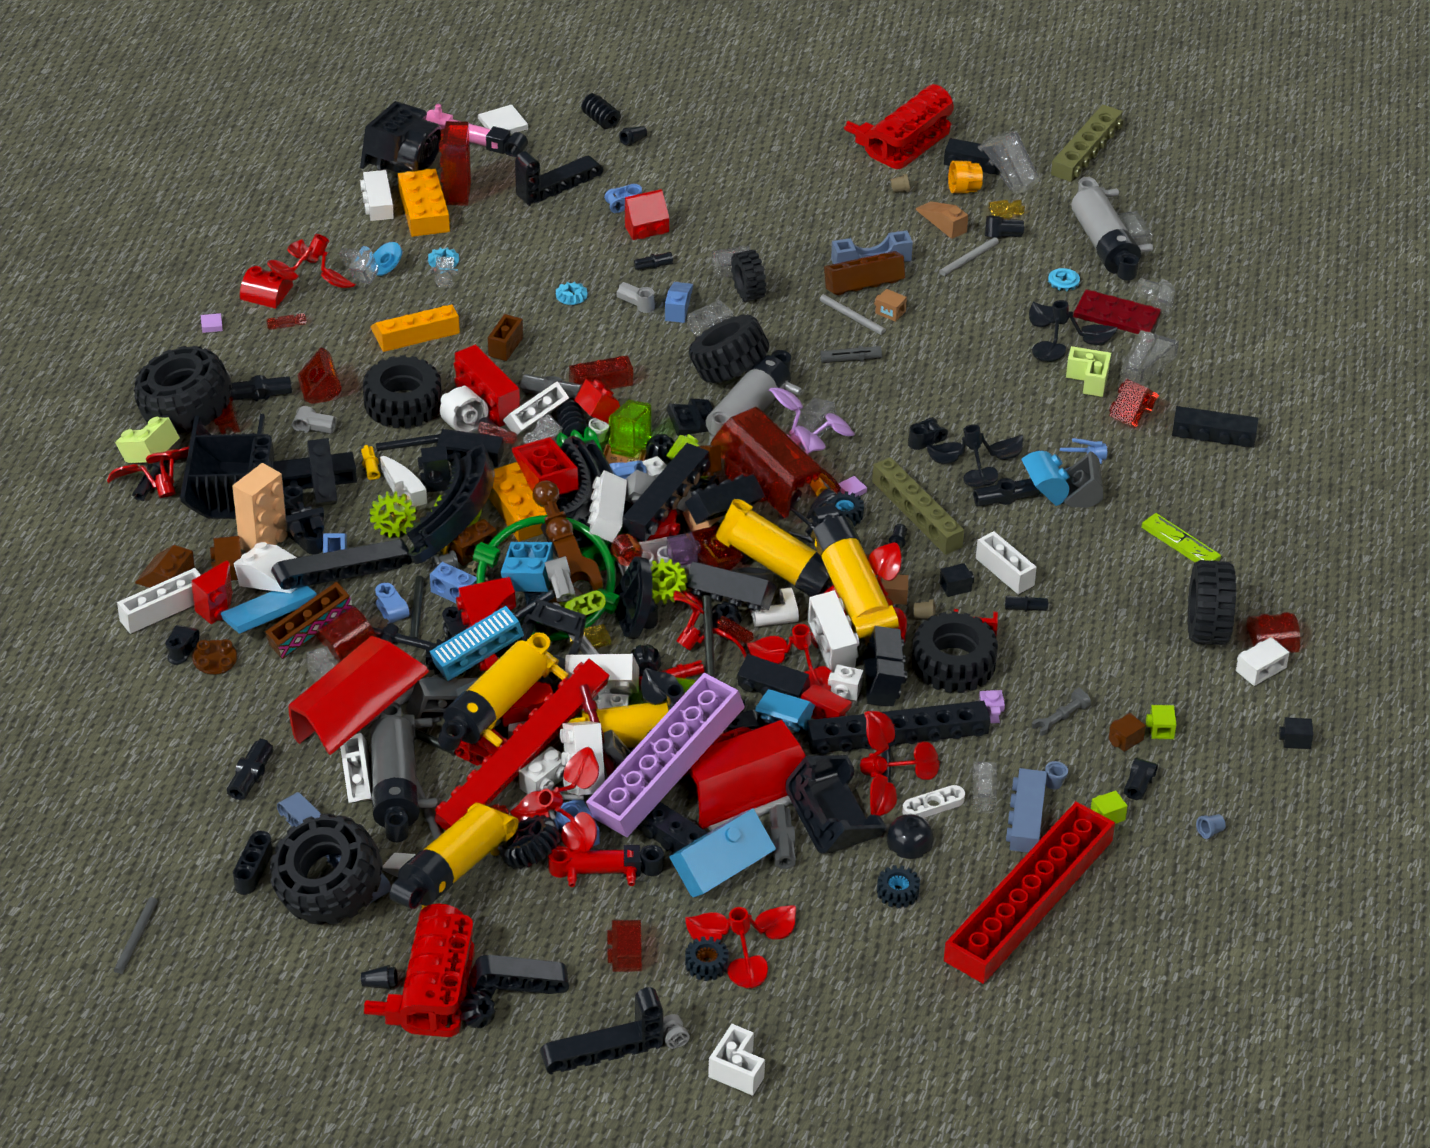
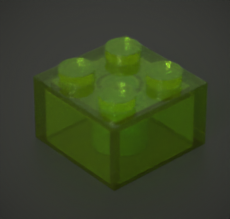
(630, 428)

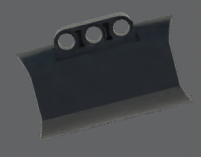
(217, 464)

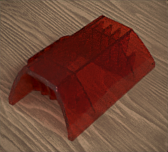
(760, 447)

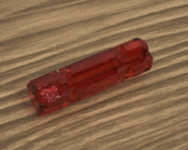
(286, 321)
(493, 430)
(735, 630)

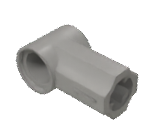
(641, 297)
(308, 419)
(559, 574)

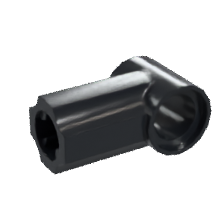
(998, 227)
(1140, 777)

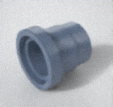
(1056, 774)
(1210, 825)

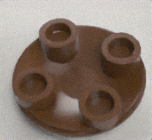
(214, 656)

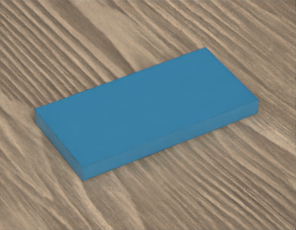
(266, 608)

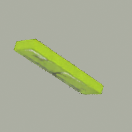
(1179, 539)

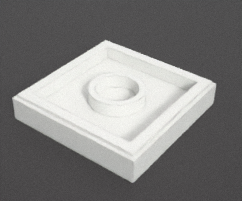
(503, 117)

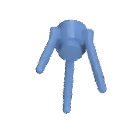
(1097, 448)

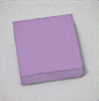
(211, 323)
(853, 485)

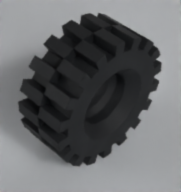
(748, 275)

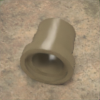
(900, 184)
(924, 609)

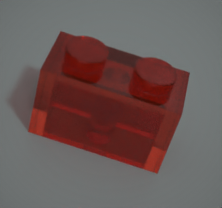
(626, 945)

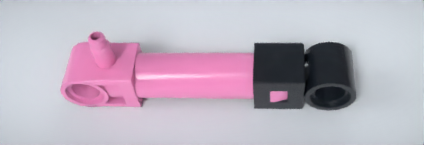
(495, 139)

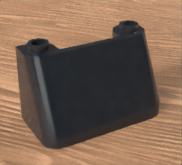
(827, 804)

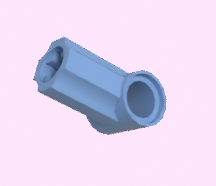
(626, 469)

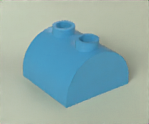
(1047, 475)

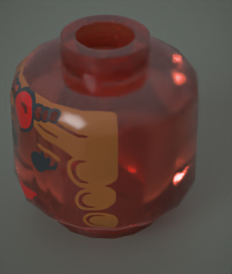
(625, 548)

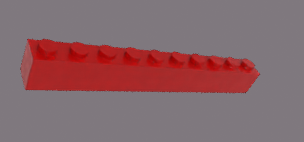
(523, 745)

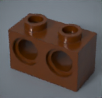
(466, 542)

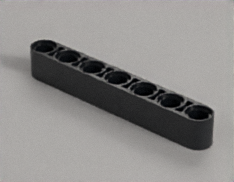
(341, 564)

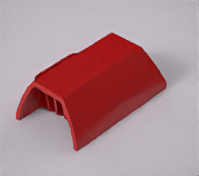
(354, 693)
(744, 771)

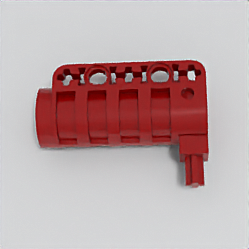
(907, 128)
(429, 989)

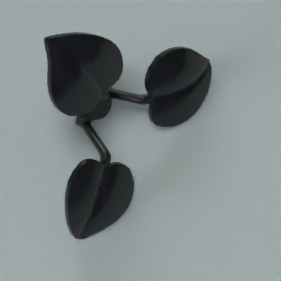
(1059, 314)
(973, 438)
(823, 497)
(660, 686)

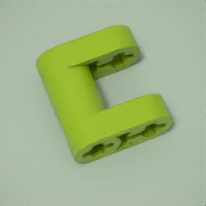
(586, 603)

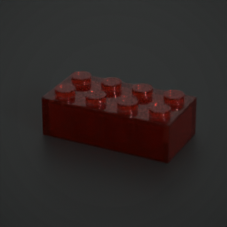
(455, 163)

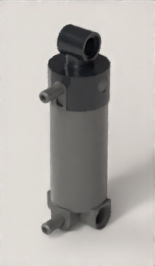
(394, 772)

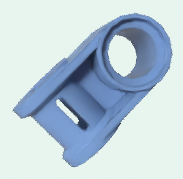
(621, 193)
(391, 603)

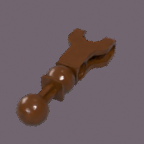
(561, 534)

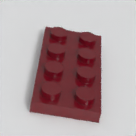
(1116, 312)

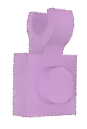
(994, 703)

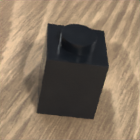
(956, 579)
(1296, 733)

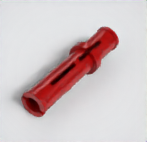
(683, 671)

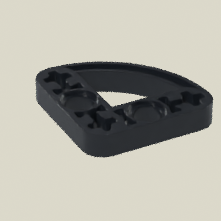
(636, 577)

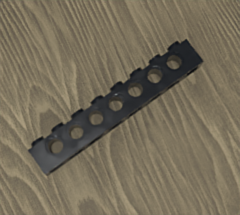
(910, 727)

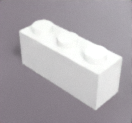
(377, 195)
(536, 408)
(1006, 562)

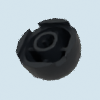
(910, 836)

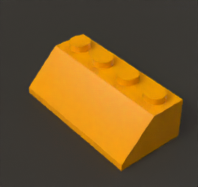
(416, 328)

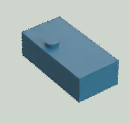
(722, 853)

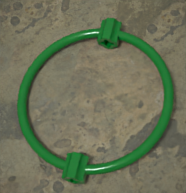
(489, 556)

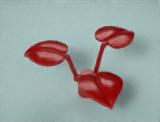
(310, 254)
(164, 481)
(886, 564)
(690, 634)
(773, 649)
(880, 733)
(580, 831)
(745, 971)

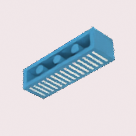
(476, 643)

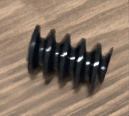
(600, 111)
(571, 418)

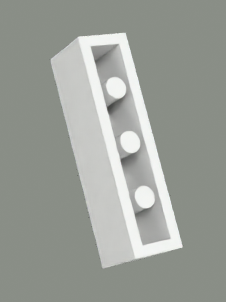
(607, 505)
(157, 602)

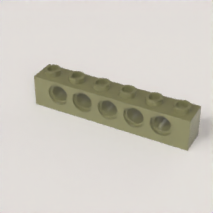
(1087, 143)
(918, 506)

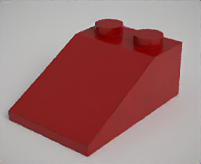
(546, 461)

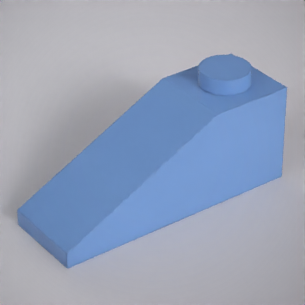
(678, 302)

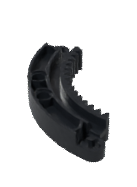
(590, 464)
(462, 502)

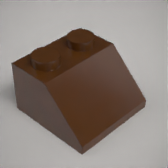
(167, 565)

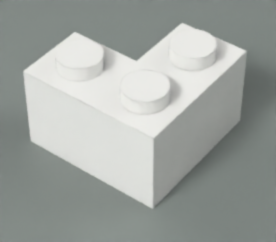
(734, 1062)

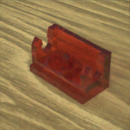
(228, 418)

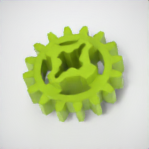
(385, 517)
(666, 579)

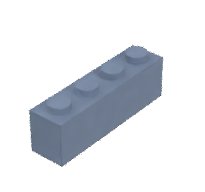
(1027, 809)

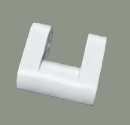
(778, 614)

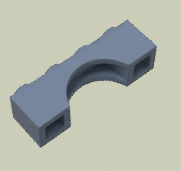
(846, 250)

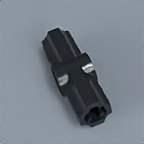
(261, 388)
(1004, 492)
(250, 769)

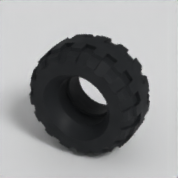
(183, 386)
(342, 890)

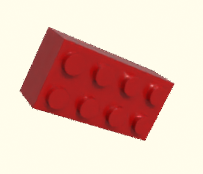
(488, 381)

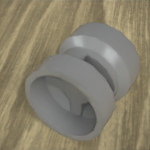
(674, 1031)

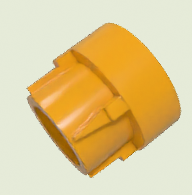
(964, 177)

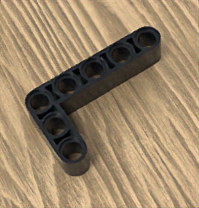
(534, 188)
(610, 1042)

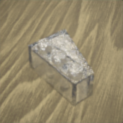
(1012, 161)
(1147, 357)

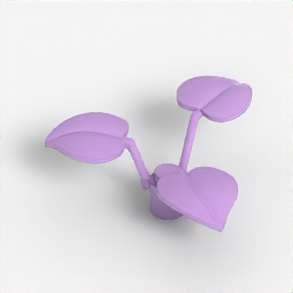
(802, 436)

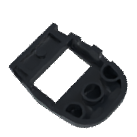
(558, 619)

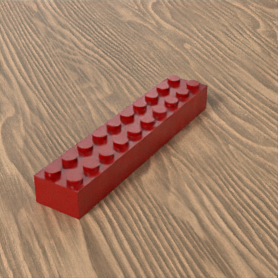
(1028, 892)

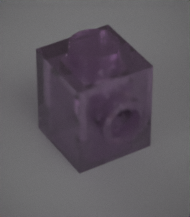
(683, 549)

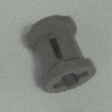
(450, 559)

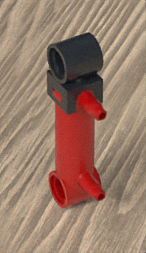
(629, 861)

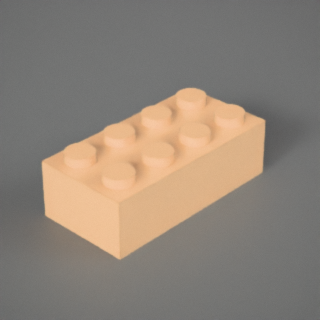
(260, 507)

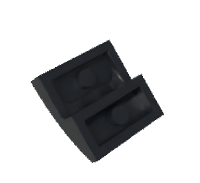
(691, 417)

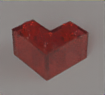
(1132, 403)

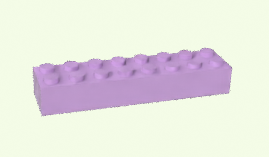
(665, 754)

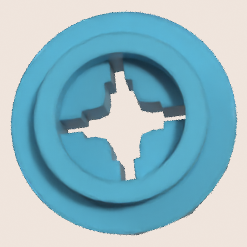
(441, 253)
(1056, 276)
(566, 297)

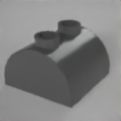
(1085, 482)

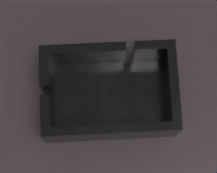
(884, 666)

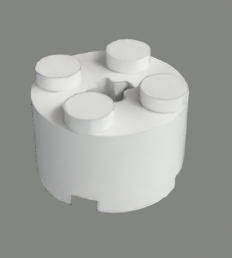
(463, 409)

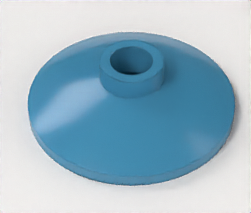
(387, 257)

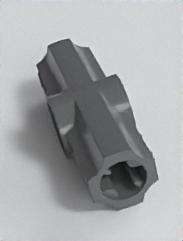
(536, 384)
(782, 836)

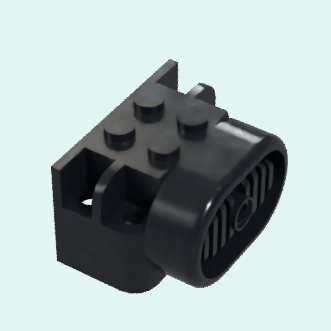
(401, 140)

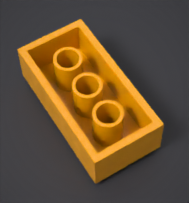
(423, 202)
(515, 500)

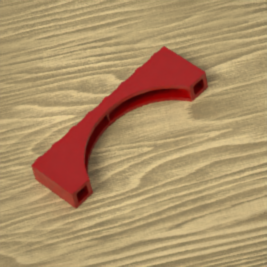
(479, 602)

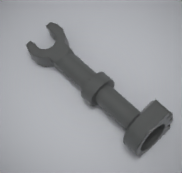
(1080, 700)

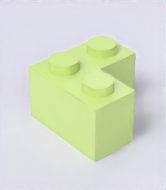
(1091, 367)
(153, 438)

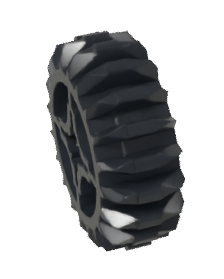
(531, 842)

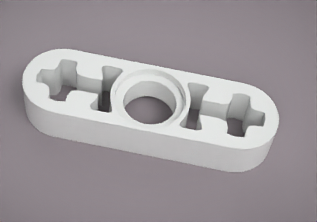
(938, 795)

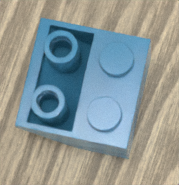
(527, 567)
(790, 709)

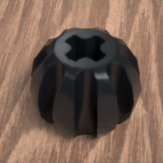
(659, 446)
(728, 610)
(646, 657)
(477, 1009)

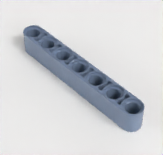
(296, 809)

